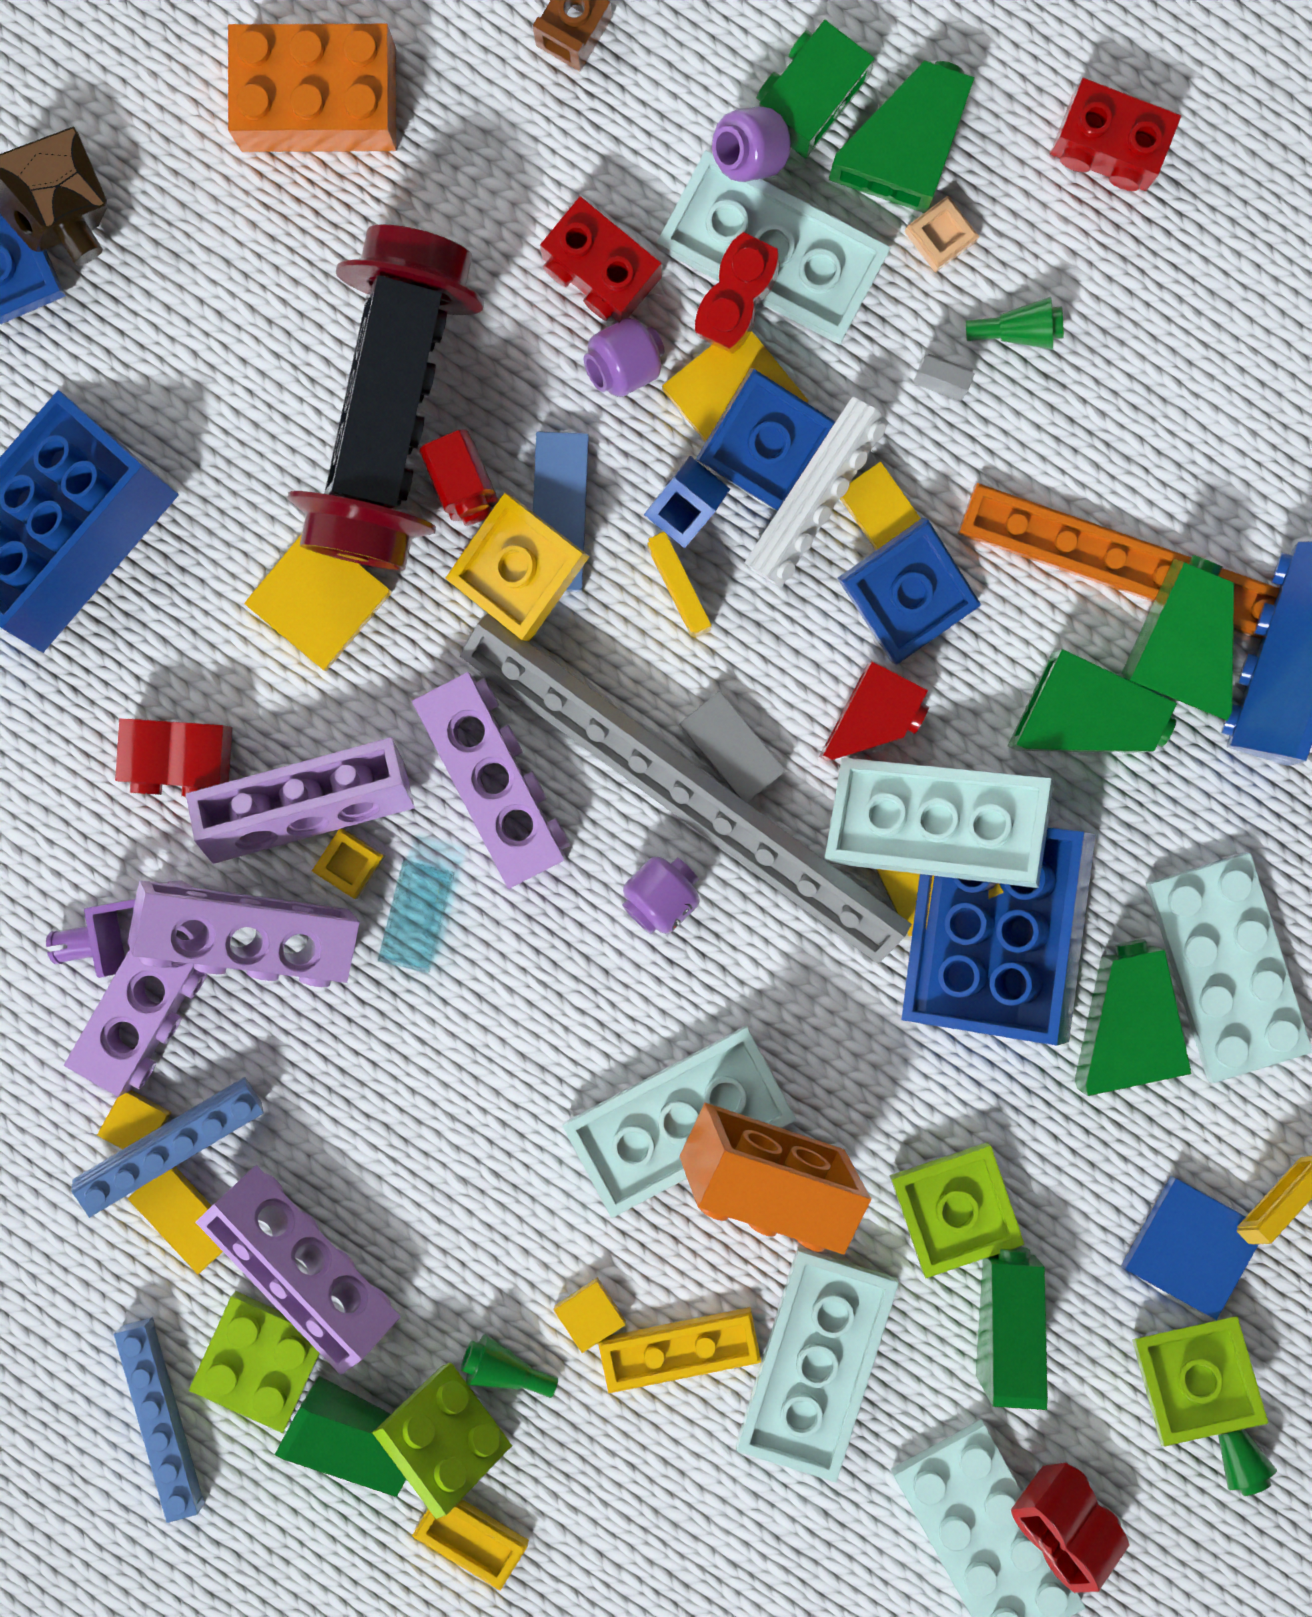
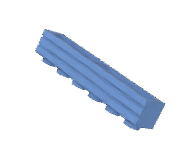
(166, 1147)
(159, 1420)

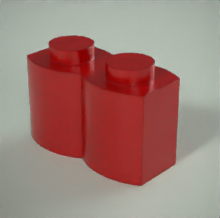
(744, 281)
(459, 477)
(172, 754)
(1070, 1527)

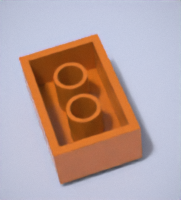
(312, 87)
(773, 1180)

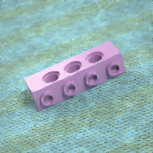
(442, 714)
(299, 800)
(165, 907)
(99, 1050)
(299, 1296)

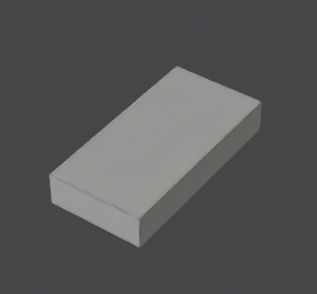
(732, 747)

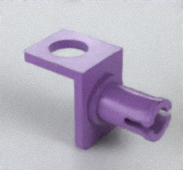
(97, 940)

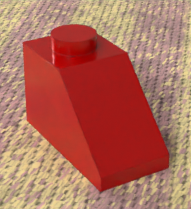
(876, 713)

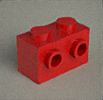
(1114, 136)
(599, 262)

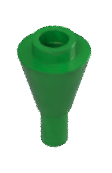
(1027, 325)
(495, 1366)
(1245, 1463)

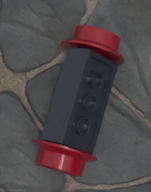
(410, 289)

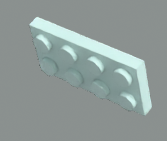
(822, 260)
(940, 821)
(1229, 967)
(637, 1135)
(816, 1364)
(965, 1506)

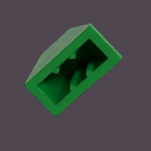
(907, 139)
(1189, 639)
(1091, 711)
(1132, 1023)
(1013, 1331)
(337, 1438)

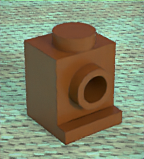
(572, 37)

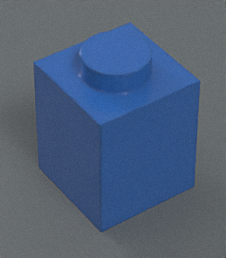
(687, 502)

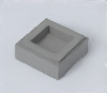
(943, 377)

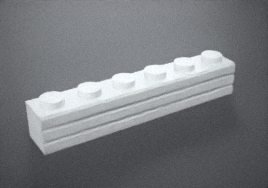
(817, 492)

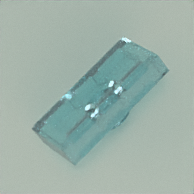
(416, 916)

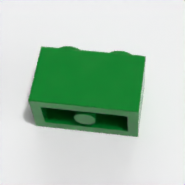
(816, 85)

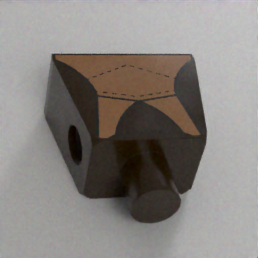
(53, 195)

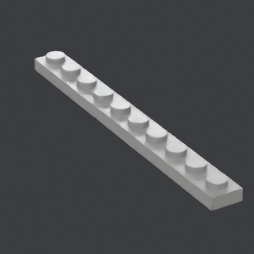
(684, 789)

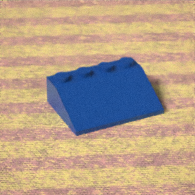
(67, 517)
(1277, 699)
(1006, 959)

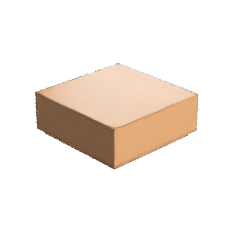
(941, 234)

